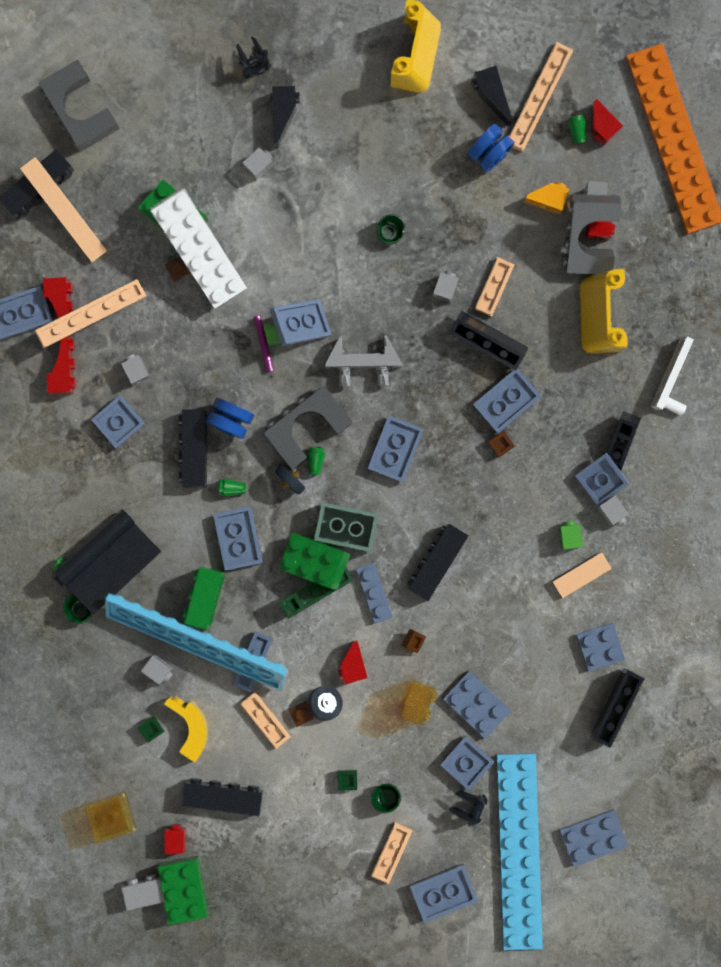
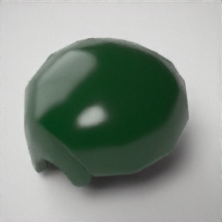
(390, 229)
(76, 611)
(386, 798)

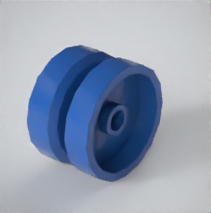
(489, 146)
(229, 418)

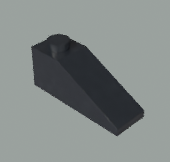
(491, 91)
(284, 108)
(623, 438)

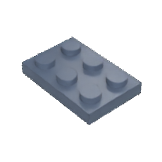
(23, 312)
(300, 322)
(507, 400)
(395, 448)
(238, 538)
(476, 704)
(593, 837)
(443, 893)

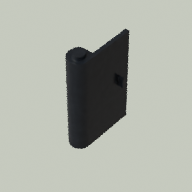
(107, 562)

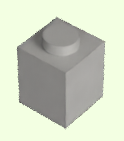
(258, 163)
(445, 286)
(135, 369)
(613, 511)
(157, 670)

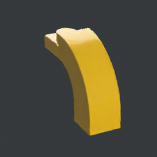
(197, 727)

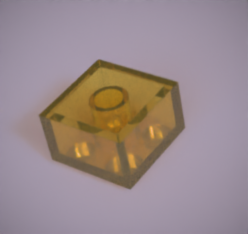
(418, 701)
(110, 817)

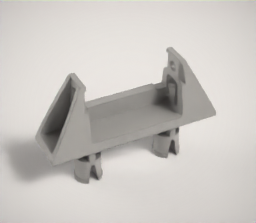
(379, 361)

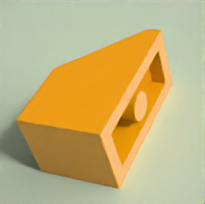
(550, 197)

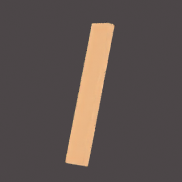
(540, 95)
(63, 209)
(90, 314)

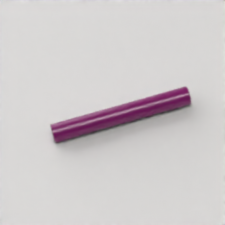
(263, 343)

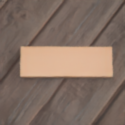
(494, 287)
(581, 575)
(265, 720)
(391, 852)

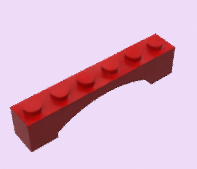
(61, 378)

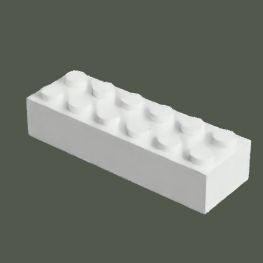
(198, 247)

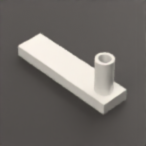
(661, 398)

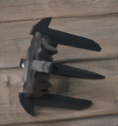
(261, 57)
(474, 815)

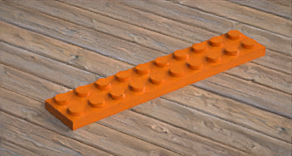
(674, 138)

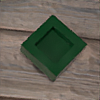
(151, 729)
(347, 780)

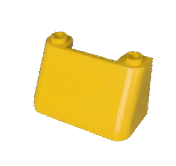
(415, 72)
(596, 314)

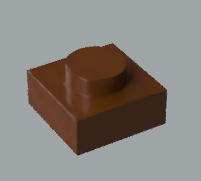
(177, 269)
(501, 444)
(413, 641)
(301, 714)

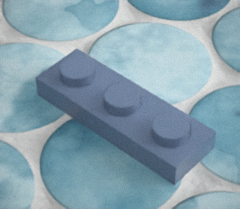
(374, 593)
(258, 646)

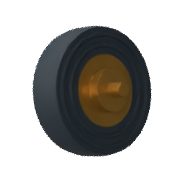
(290, 479)

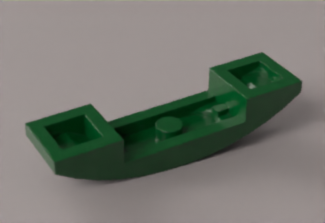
(310, 595)

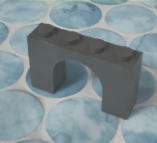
(57, 89)
(583, 211)
(319, 402)

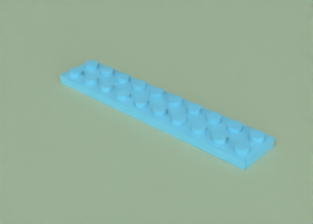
(195, 642)
(519, 851)

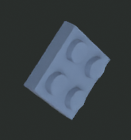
(118, 421)
(602, 479)
(600, 646)
(467, 763)

